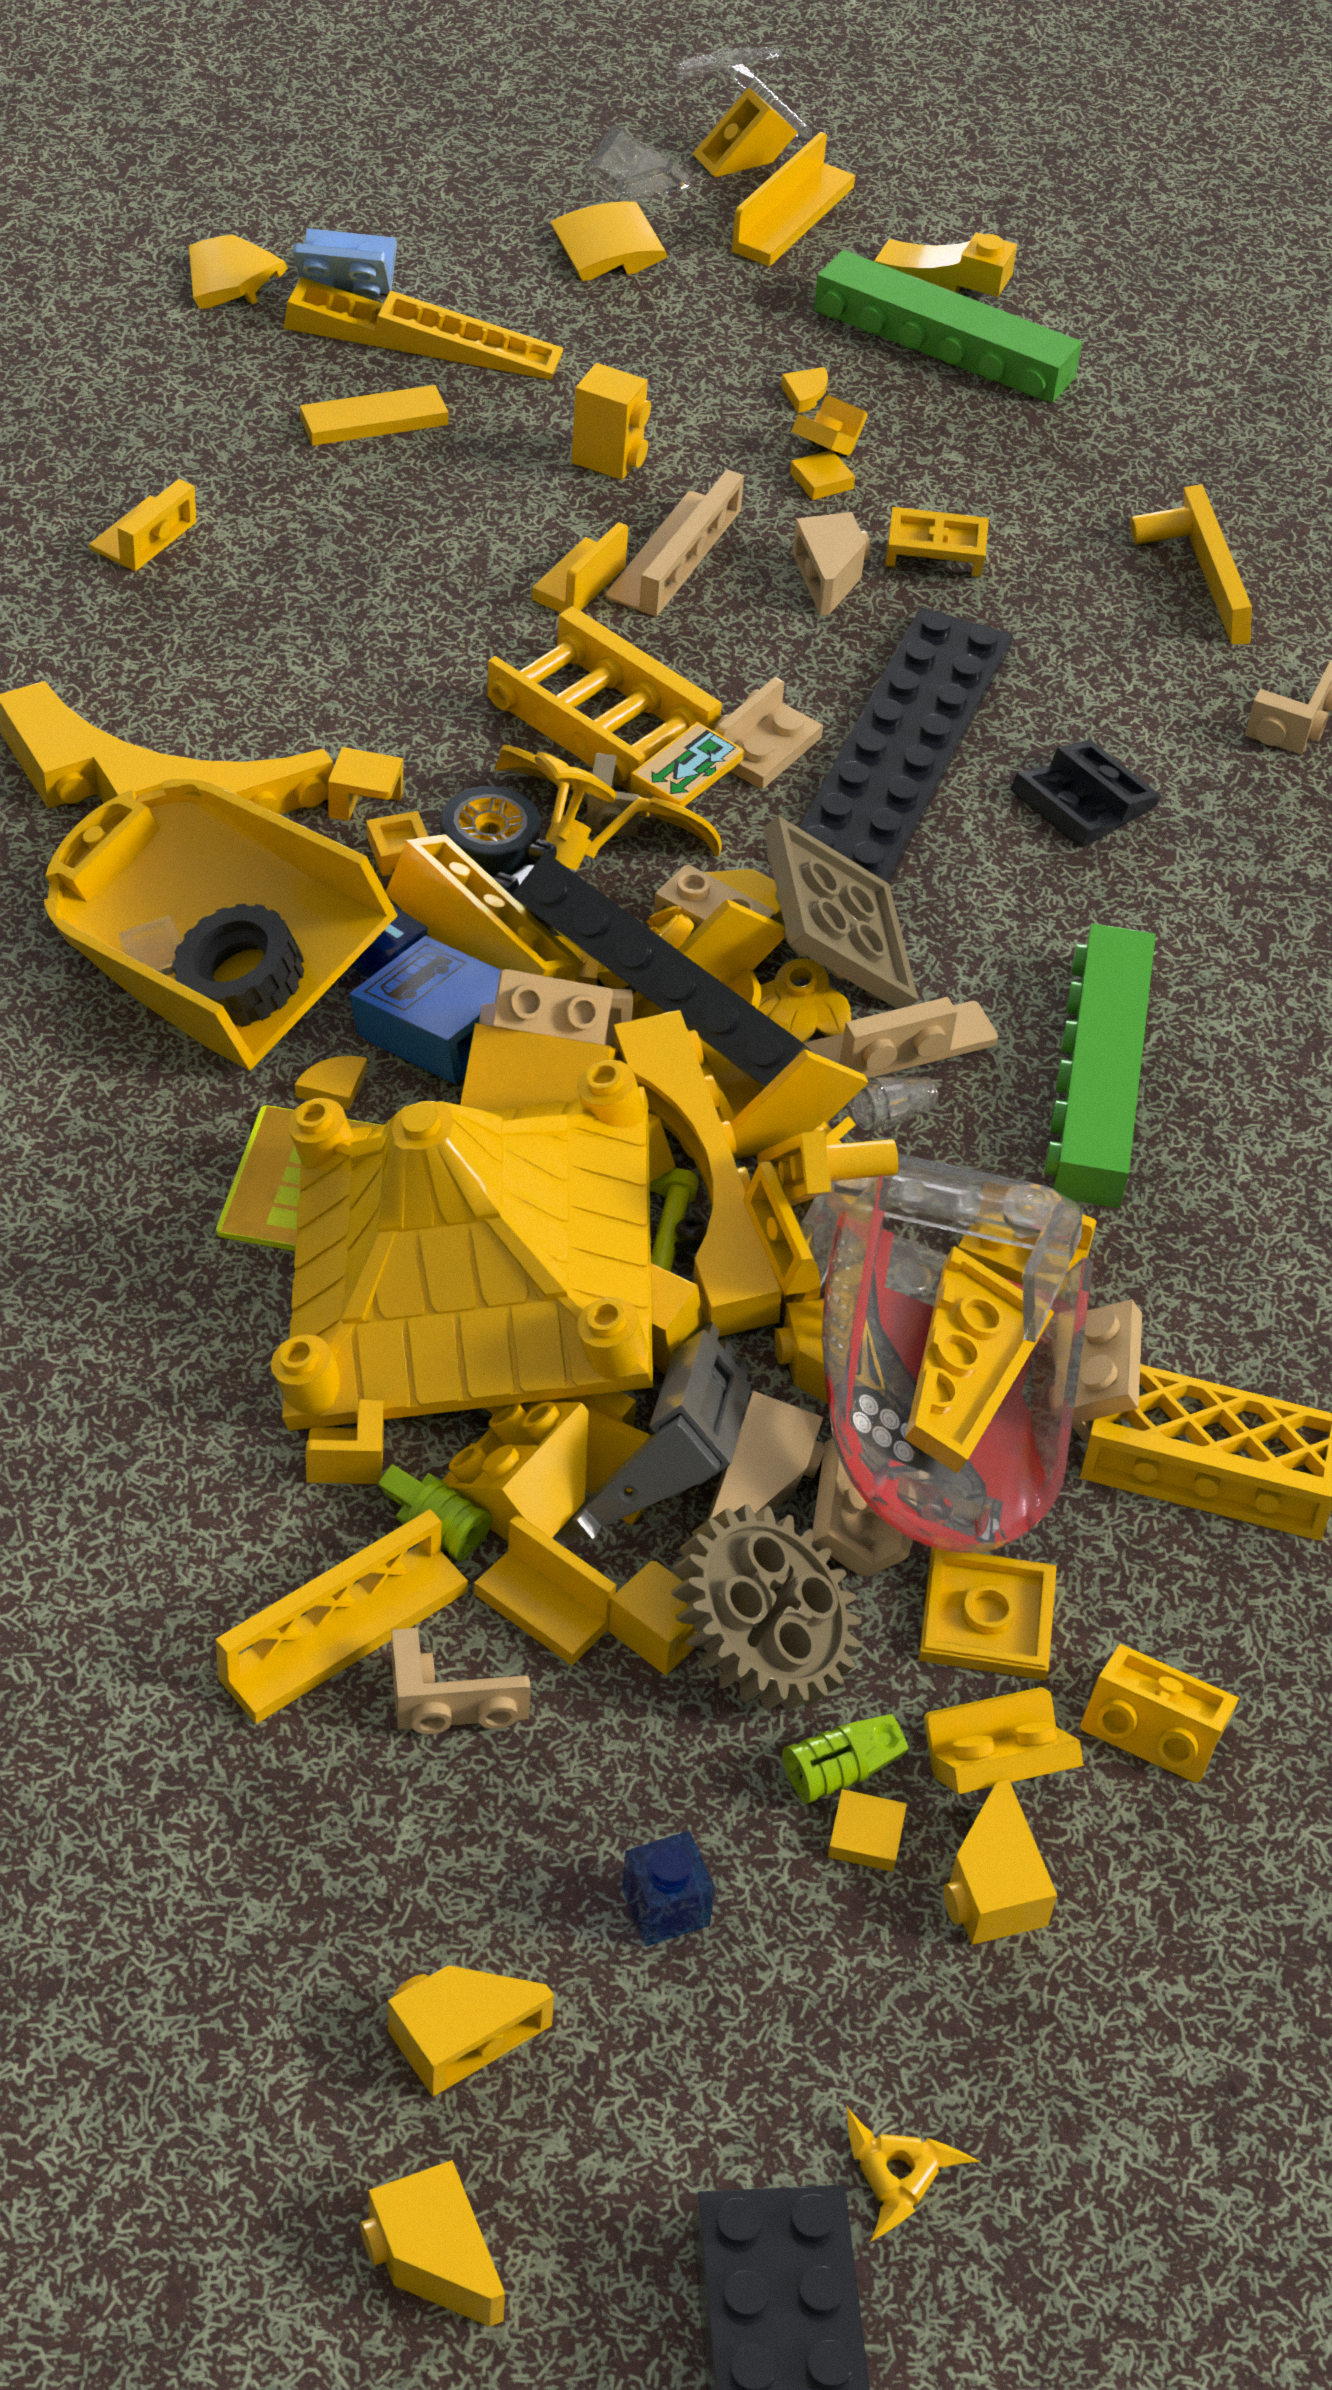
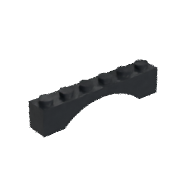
(657, 970)

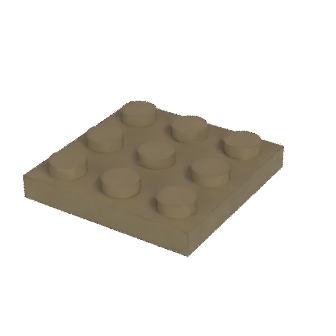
(839, 914)

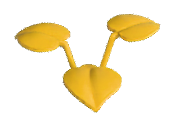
(571, 835)

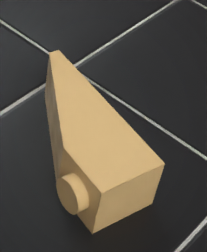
(770, 1456)

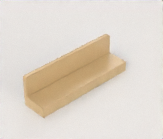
(678, 546)

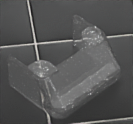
(970, 1205)

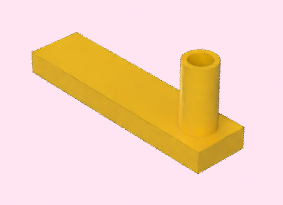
(1200, 524)
(809, 1164)

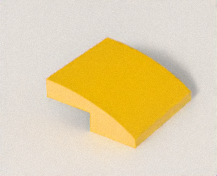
(608, 237)
(782, 1237)

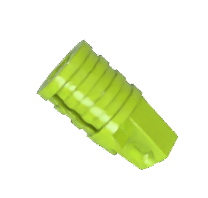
(462, 1522)
(843, 1756)

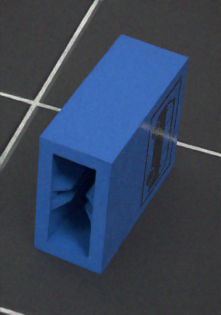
(426, 1006)

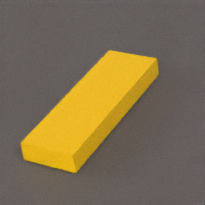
(373, 415)

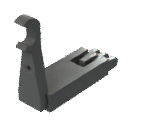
(693, 1436)

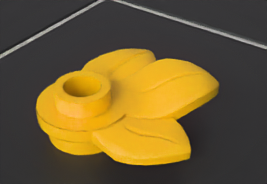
(805, 1007)

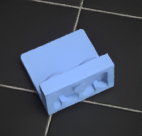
(347, 261)

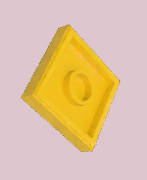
(988, 1613)

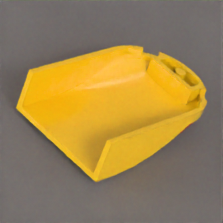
(202, 852)

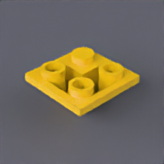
(534, 1466)

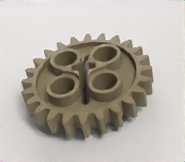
(729, 1589)

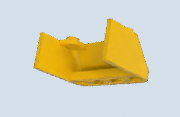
(808, 1089)

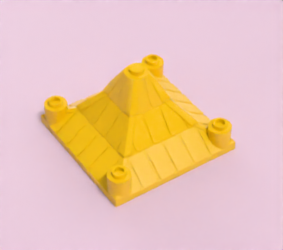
(470, 1255)

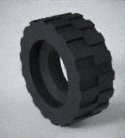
(232, 932)

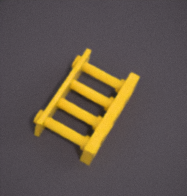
(611, 664)

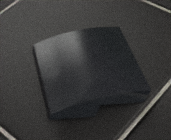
(1085, 792)

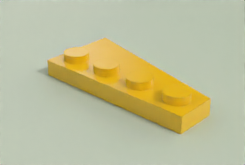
(967, 1360)

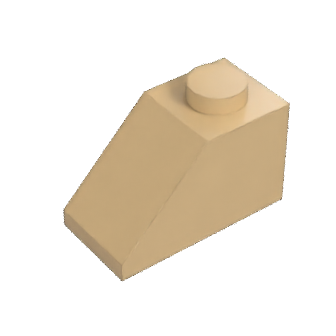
(830, 556)

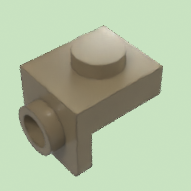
(603, 813)

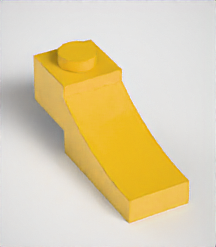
(979, 264)

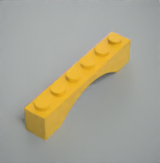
(731, 1265)

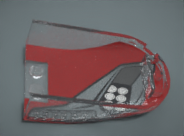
(873, 1350)

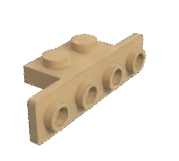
(908, 1037)

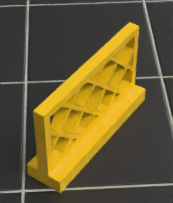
(1207, 1472)

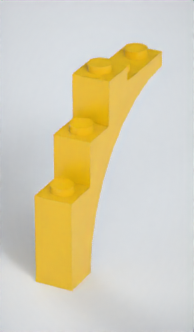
(76, 760)

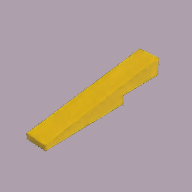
(417, 329)

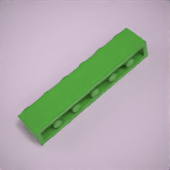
(947, 326)
(1103, 1066)

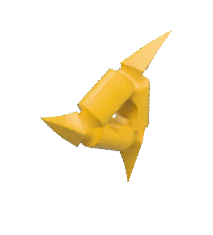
(897, 2194)

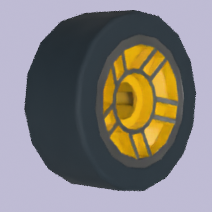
(492, 827)

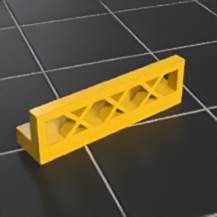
(303, 1651)

